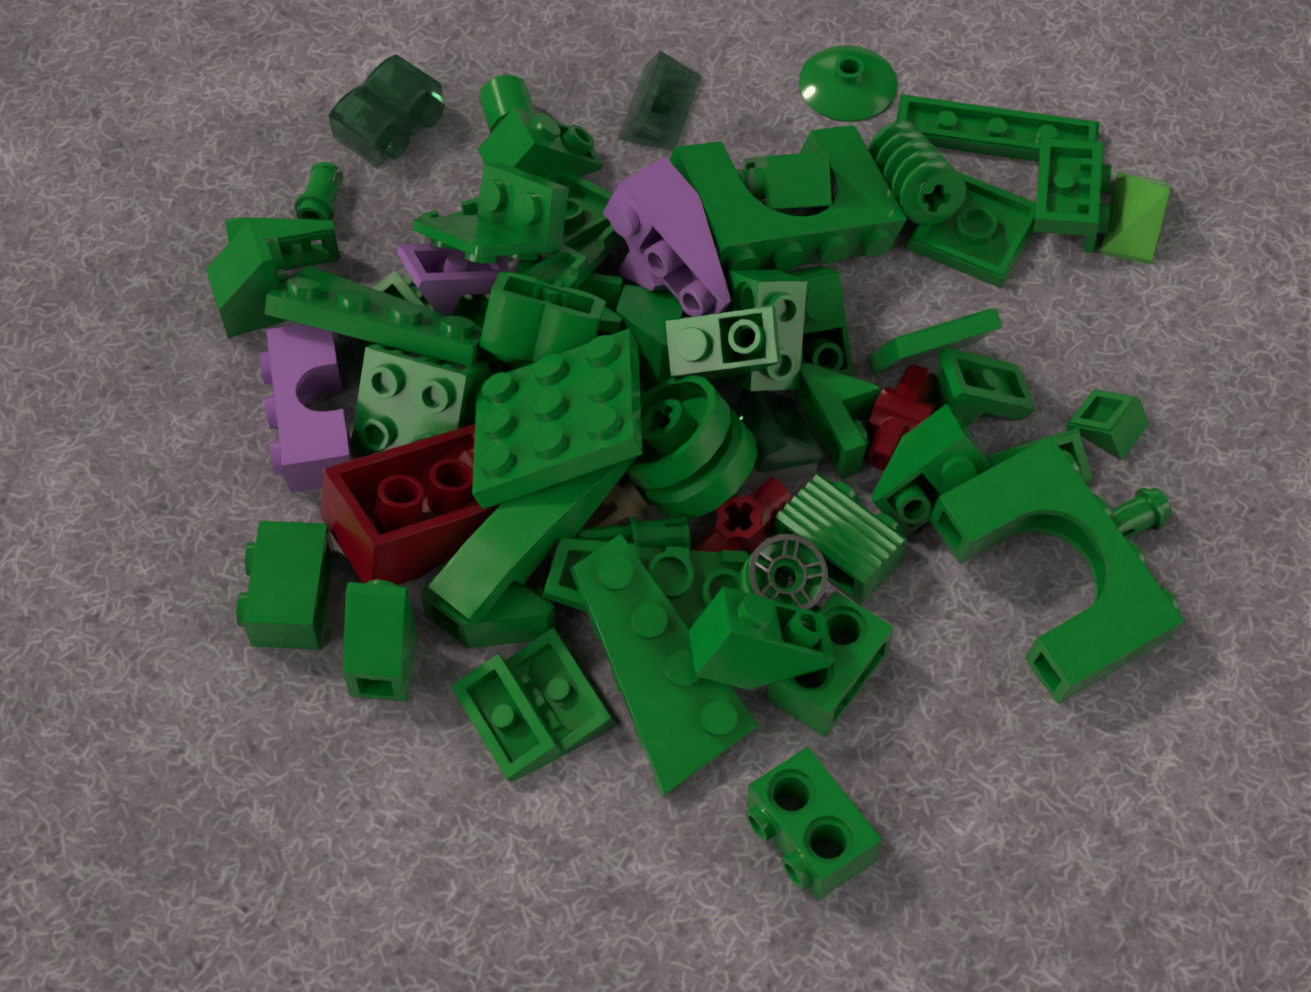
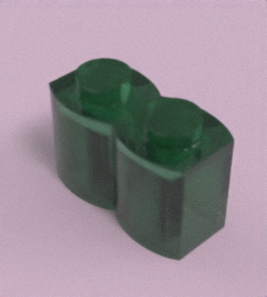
(387, 110)

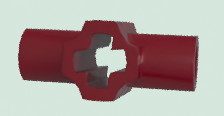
(899, 412)
(758, 509)

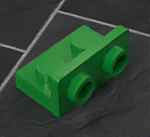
(1070, 189)

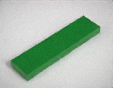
(990, 128)

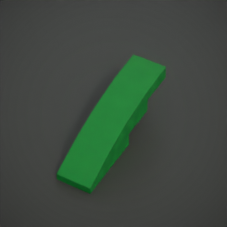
(519, 538)

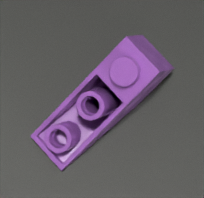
(671, 233)

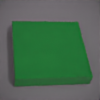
(982, 235)
(930, 340)

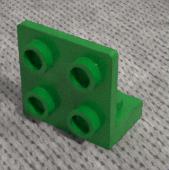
(514, 218)
(409, 397)

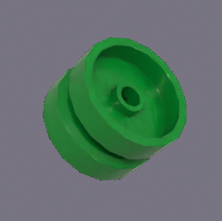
(691, 448)

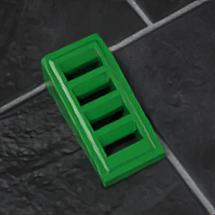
(295, 239)

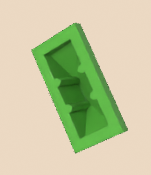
(1135, 217)

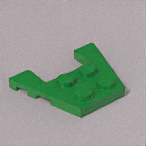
(586, 232)

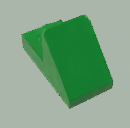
(981, 385)
(834, 409)

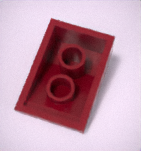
(404, 506)

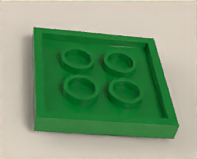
(557, 419)

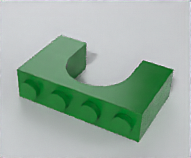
(755, 237)
(1046, 495)

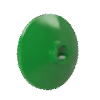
(843, 95)

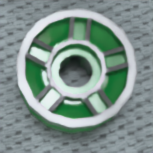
(796, 560)

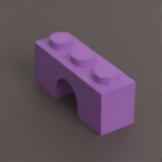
(303, 367)

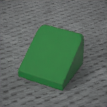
(1110, 421)

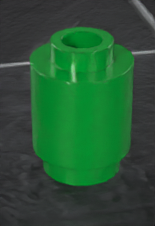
(501, 96)

